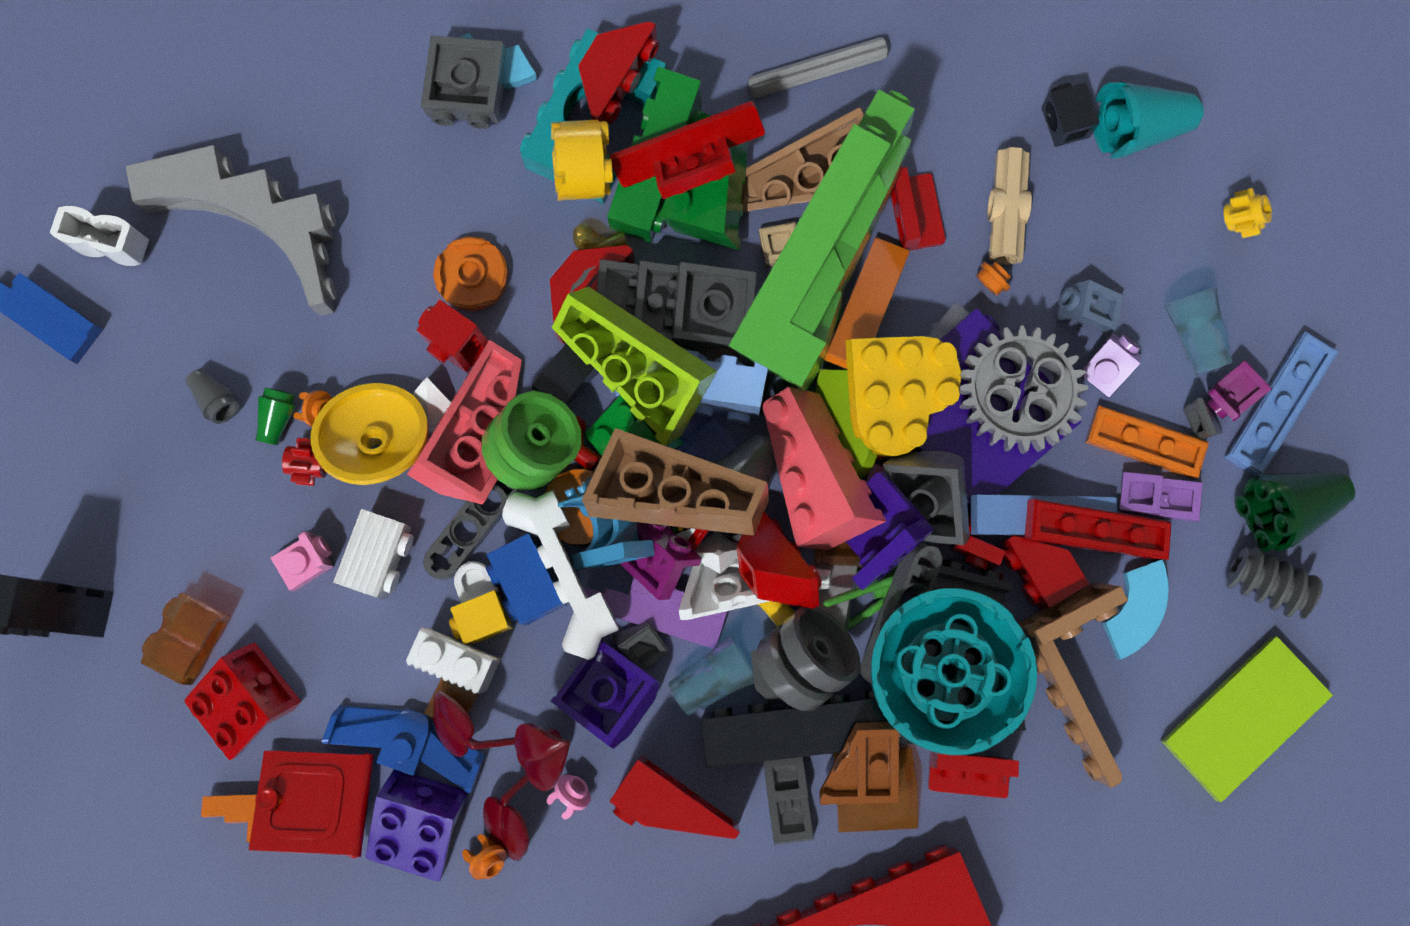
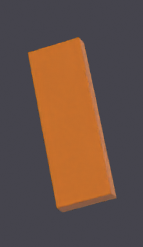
(1147, 442)

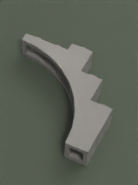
(208, 183)

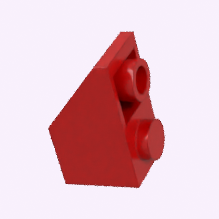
(1046, 570)

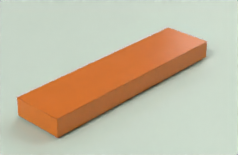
(869, 298)

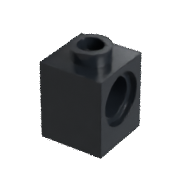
(1070, 113)

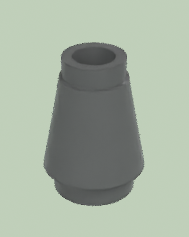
(212, 397)

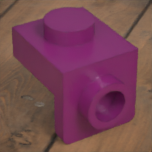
(1237, 391)

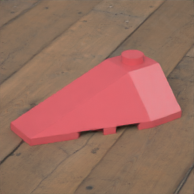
(453, 453)

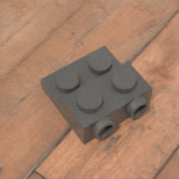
(464, 81)

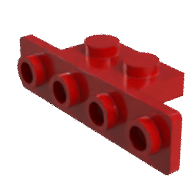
(691, 153)

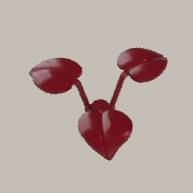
(538, 751)

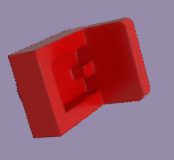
(979, 553)

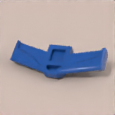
(404, 740)

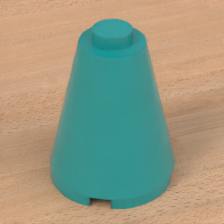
(1142, 117)

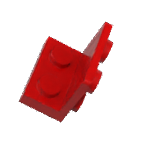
(240, 699)

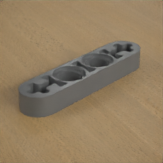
(484, 523)
(926, 573)

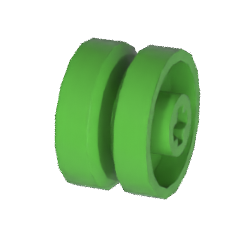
(531, 441)

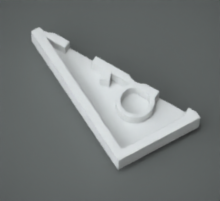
(715, 593)

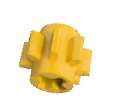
(1247, 213)

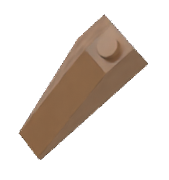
(798, 169)

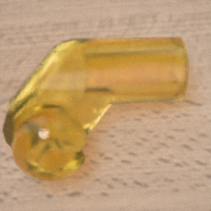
(587, 238)

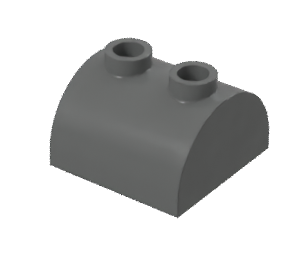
(936, 489)

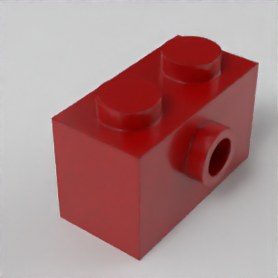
(451, 336)

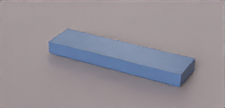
(1282, 405)
(1008, 512)

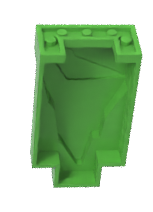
(802, 296)

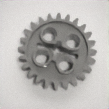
(1055, 399)

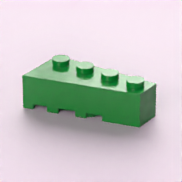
(676, 105)

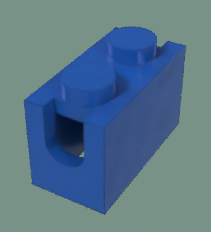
(524, 581)

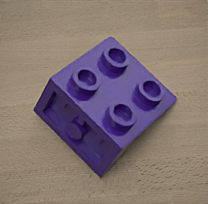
(892, 540)
(414, 824)

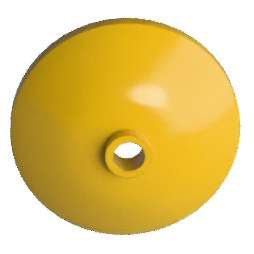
(366, 418)

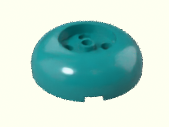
(1000, 682)

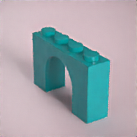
(568, 92)

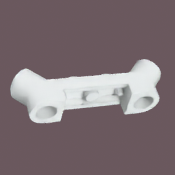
(591, 615)

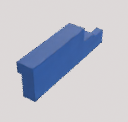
(48, 318)

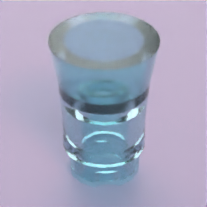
(1201, 330)
(712, 677)

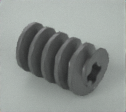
(1276, 580)

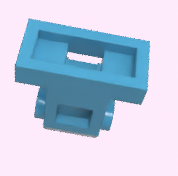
(612, 539)

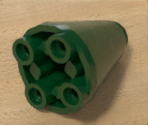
(1291, 505)

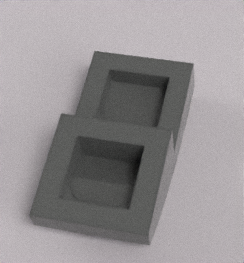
(788, 801)

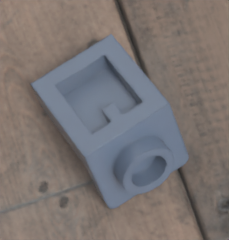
(1091, 305)

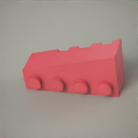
(816, 473)

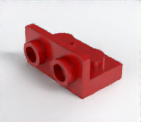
(971, 774)

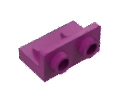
(661, 572)

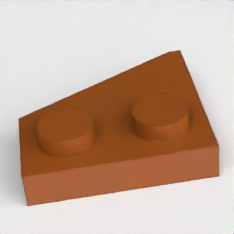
(865, 767)

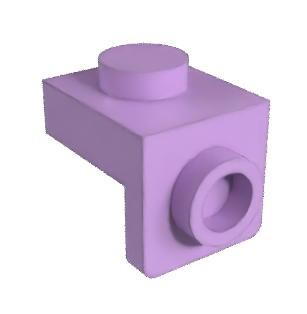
(1112, 363)

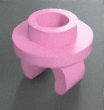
(571, 792)

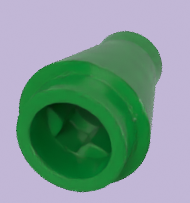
(274, 413)

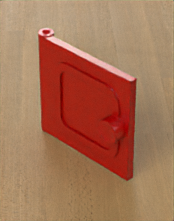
(319, 805)

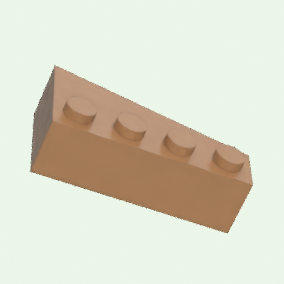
(671, 488)

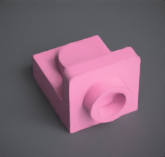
(303, 560)

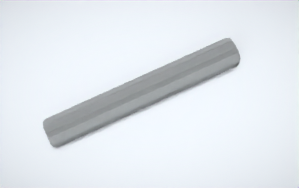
(817, 67)

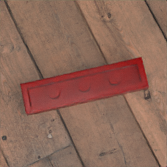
(1097, 530)

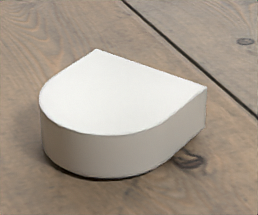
(472, 581)

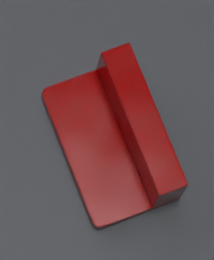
(916, 211)

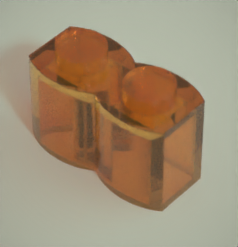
(184, 639)

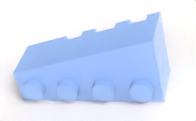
(733, 391)

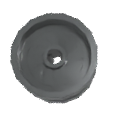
(808, 658)

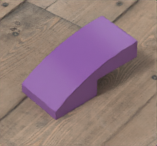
(1161, 497)

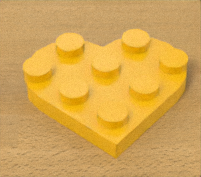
(896, 388)

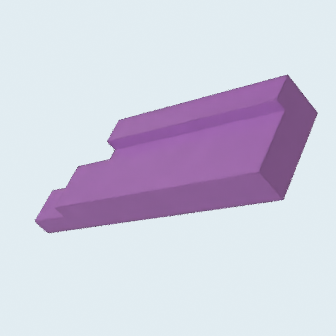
(662, 615)

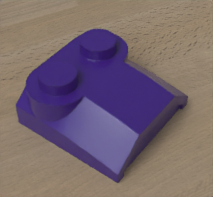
(607, 695)

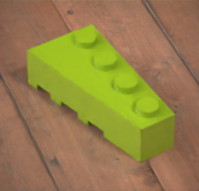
(636, 361)

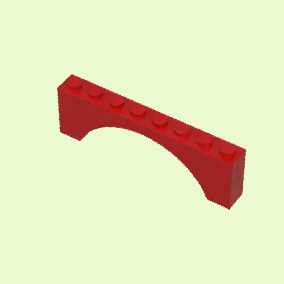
(916, 894)

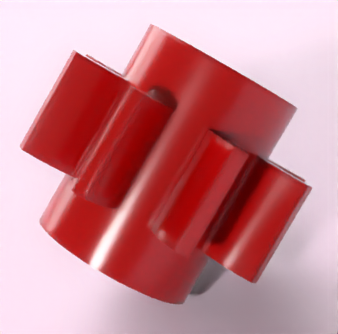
(301, 463)

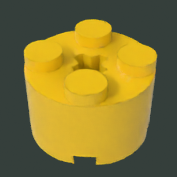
(581, 159)

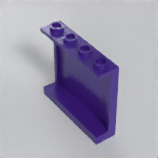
(986, 466)

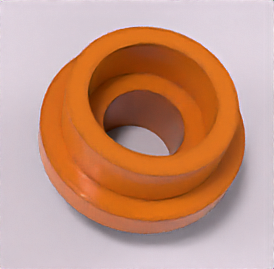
(993, 278)

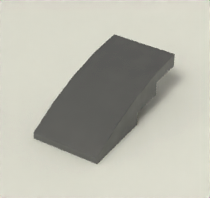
(682, 302)

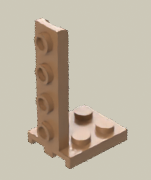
(1066, 621)

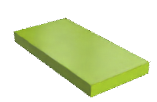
(1246, 718)

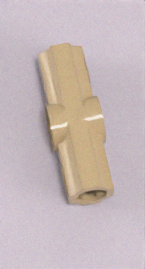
(1009, 206)

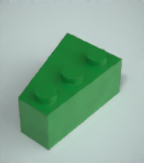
(711, 209)

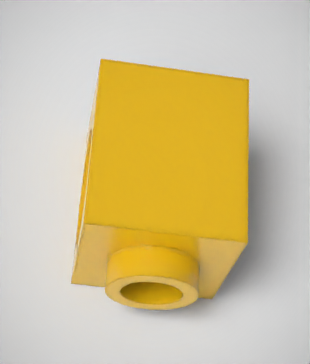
(479, 618)

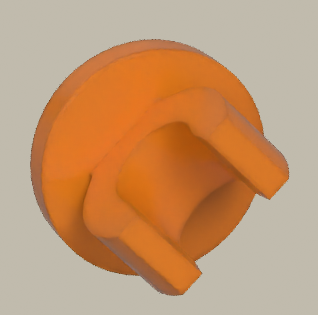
(312, 405)
(488, 861)

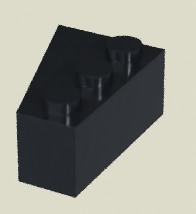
(46, 607)

